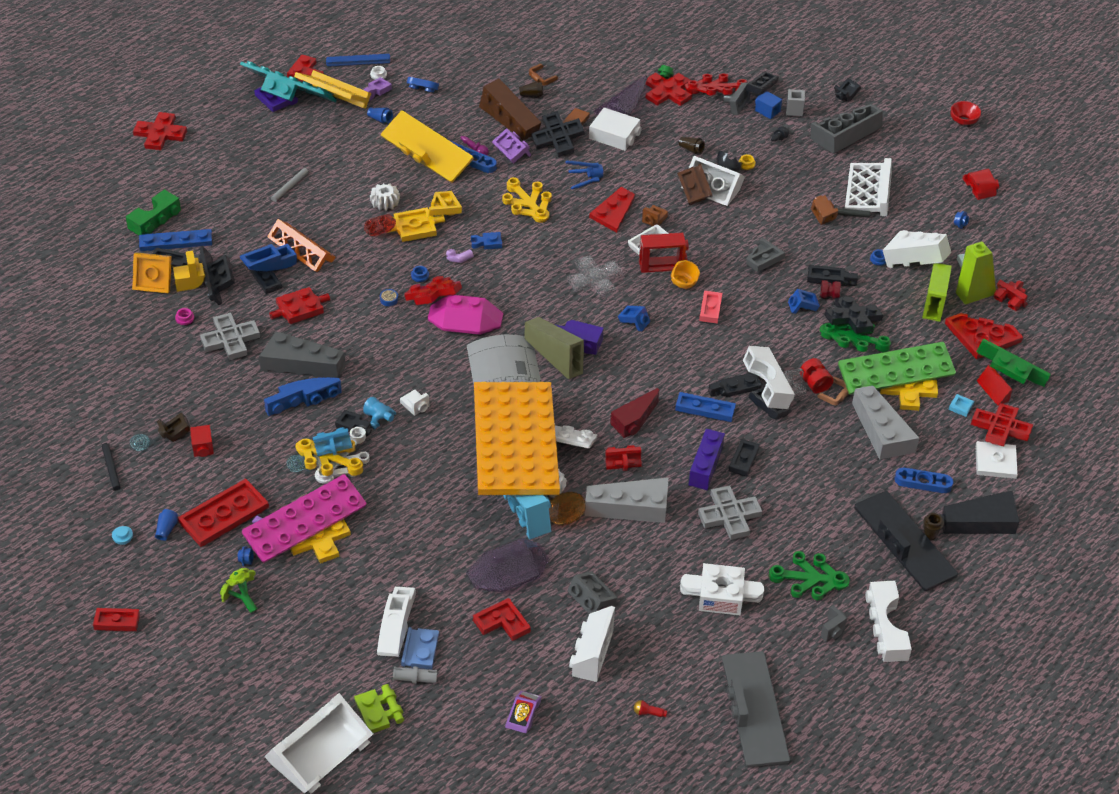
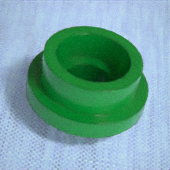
(666, 71)

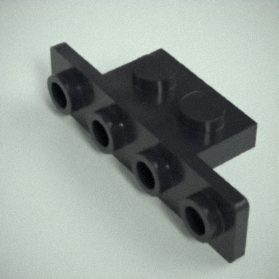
(217, 274)

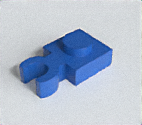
(489, 240)

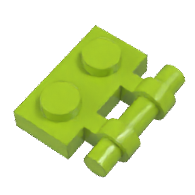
(372, 711)

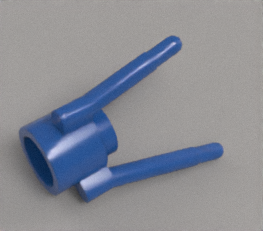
(593, 170)

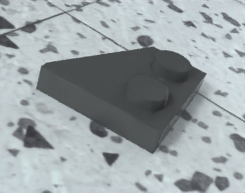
(764, 256)

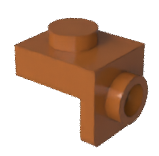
(654, 215)

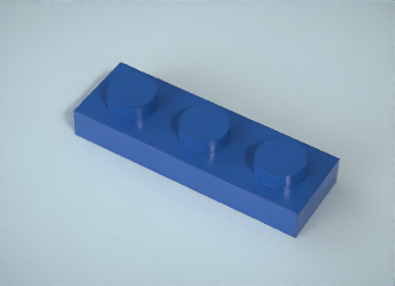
(705, 407)

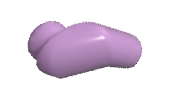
(459, 258)

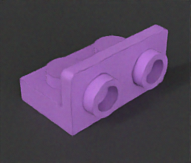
(511, 146)

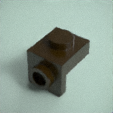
(174, 428)

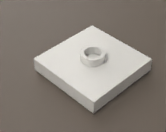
(996, 460)

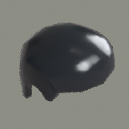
(724, 161)

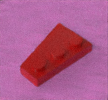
(613, 209)

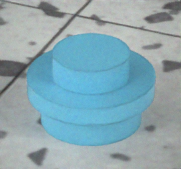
(122, 535)

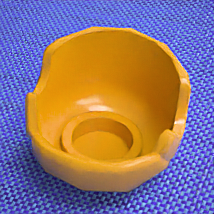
(685, 272)

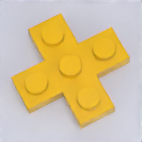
(910, 393)
(323, 543)

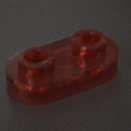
(379, 225)

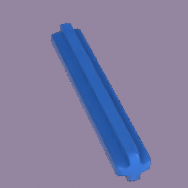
(358, 60)

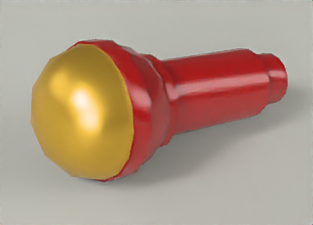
(643, 708)

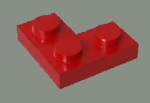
(303, 65)
(504, 615)

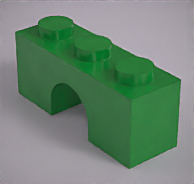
(164, 207)

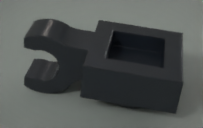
(351, 420)

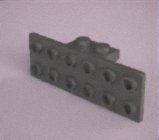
(755, 709)

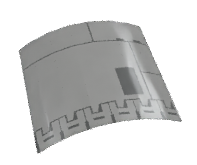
(503, 359)

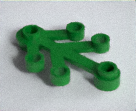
(844, 338)
(810, 576)

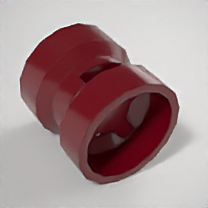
(829, 289)

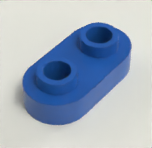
(429, 86)

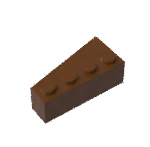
(508, 109)

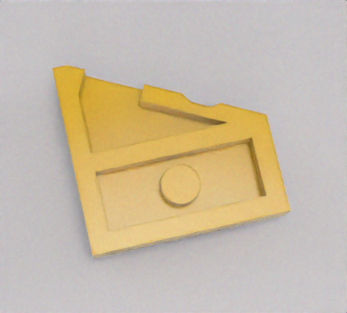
(444, 204)

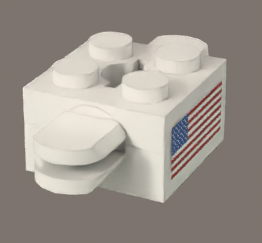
(721, 598)

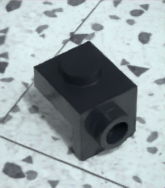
(847, 90)

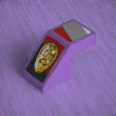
(523, 711)

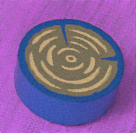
(388, 297)

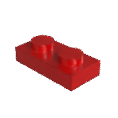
(116, 619)

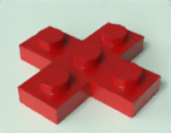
(667, 89)
(160, 131)
(428, 294)
(1002, 424)

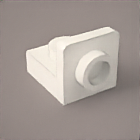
(415, 402)

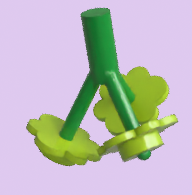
(241, 578)

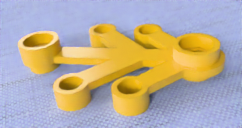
(539, 214)
(307, 447)

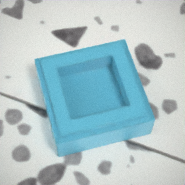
(961, 405)

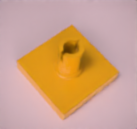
(151, 272)

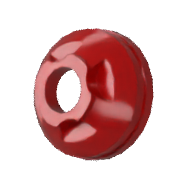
(967, 110)

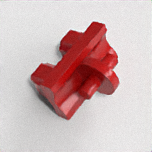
(1012, 291)
(623, 457)

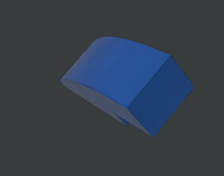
(270, 258)

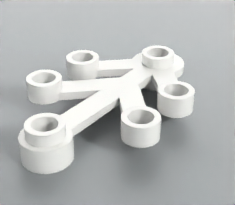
(354, 433)

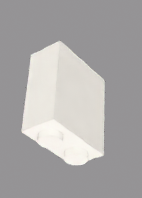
(615, 129)

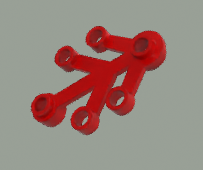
(694, 87)

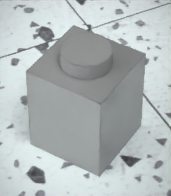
(795, 102)

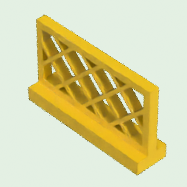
(337, 88)

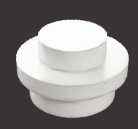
(377, 72)

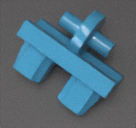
(332, 442)

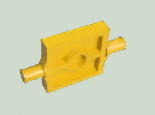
(416, 224)

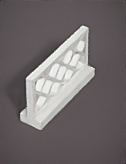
(881, 198)

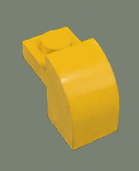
(189, 275)

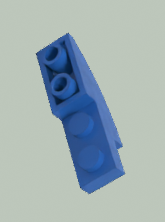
(308, 391)

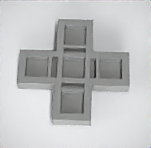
(230, 336)
(730, 512)

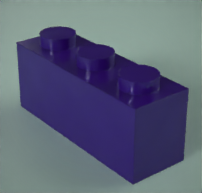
(706, 459)

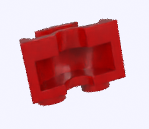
(982, 183)

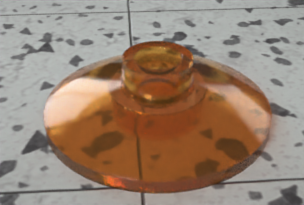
(566, 508)

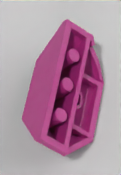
(465, 314)

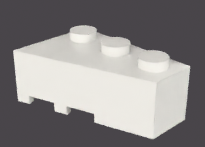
(916, 247)

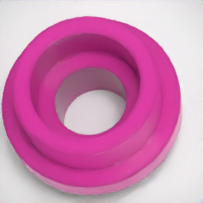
(184, 316)

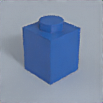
(768, 105)

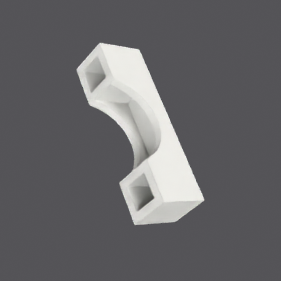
(763, 363)
(893, 642)

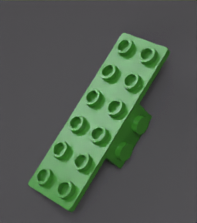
(897, 367)

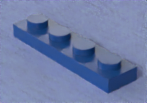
(174, 240)

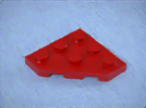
(973, 331)

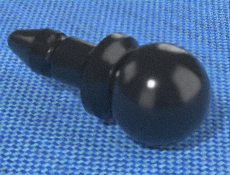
(781, 133)

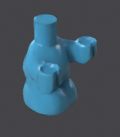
(378, 410)

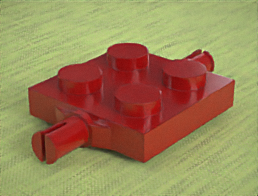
(299, 305)

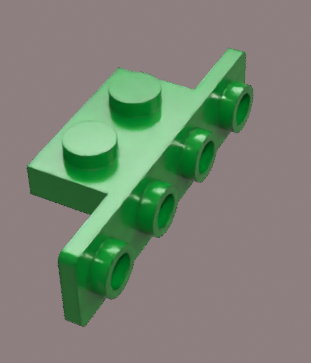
(1012, 365)

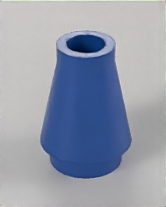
(382, 115)
(166, 522)

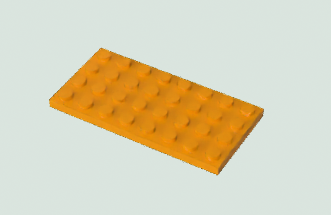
(515, 439)

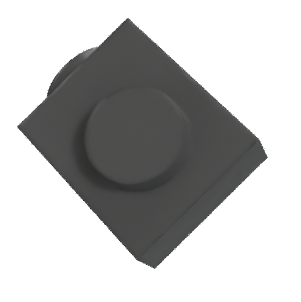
(835, 626)

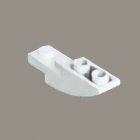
(395, 621)

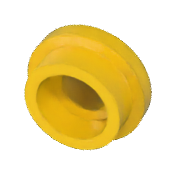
(748, 162)

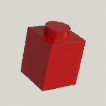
(201, 441)

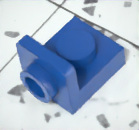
(803, 299)
(635, 315)

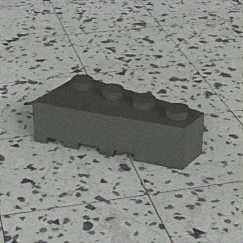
(847, 128)
(301, 356)

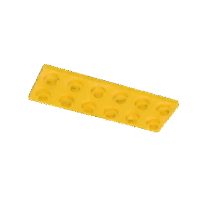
(427, 146)

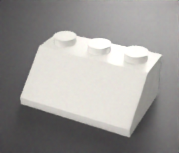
(722, 181)
(593, 645)

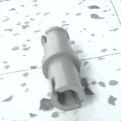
(414, 675)

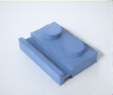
(420, 648)

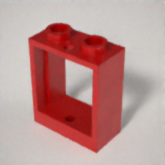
(657, 241)

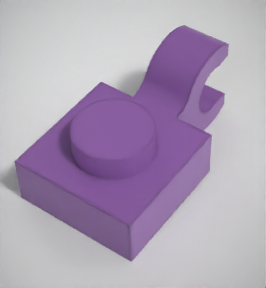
(378, 87)

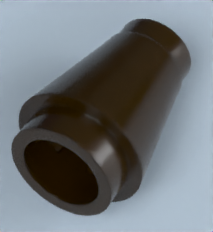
(531, 90)
(694, 145)
(932, 525)

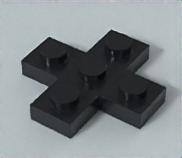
(557, 134)
(850, 313)

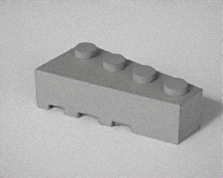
(883, 424)
(629, 500)

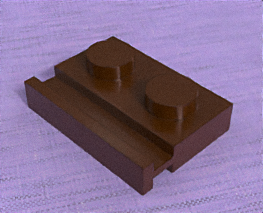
(695, 184)

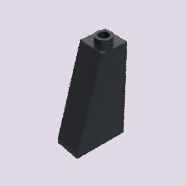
(982, 515)

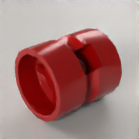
(816, 376)

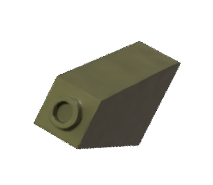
(557, 346)

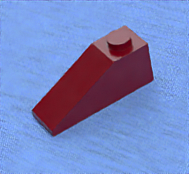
(631, 416)

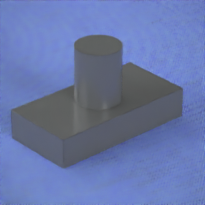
(738, 99)

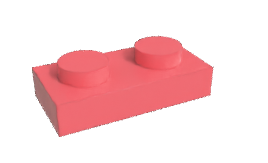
(710, 307)

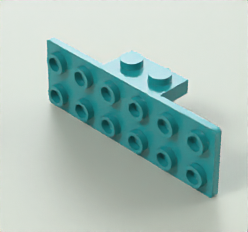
(285, 87)

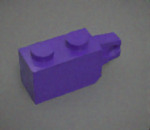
(589, 333)

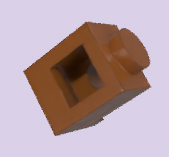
(823, 209)

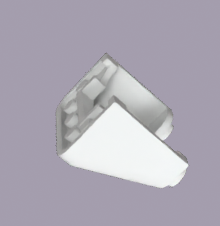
(320, 744)

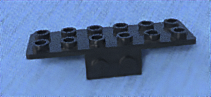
(906, 540)

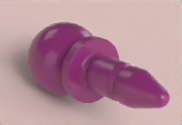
(476, 147)

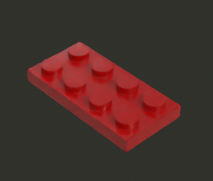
(223, 512)

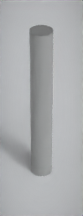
(289, 185)

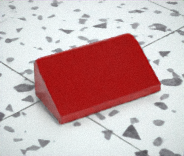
(995, 386)

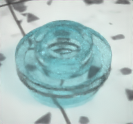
(139, 446)
(295, 467)

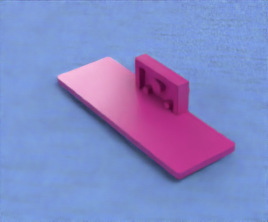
(303, 518)

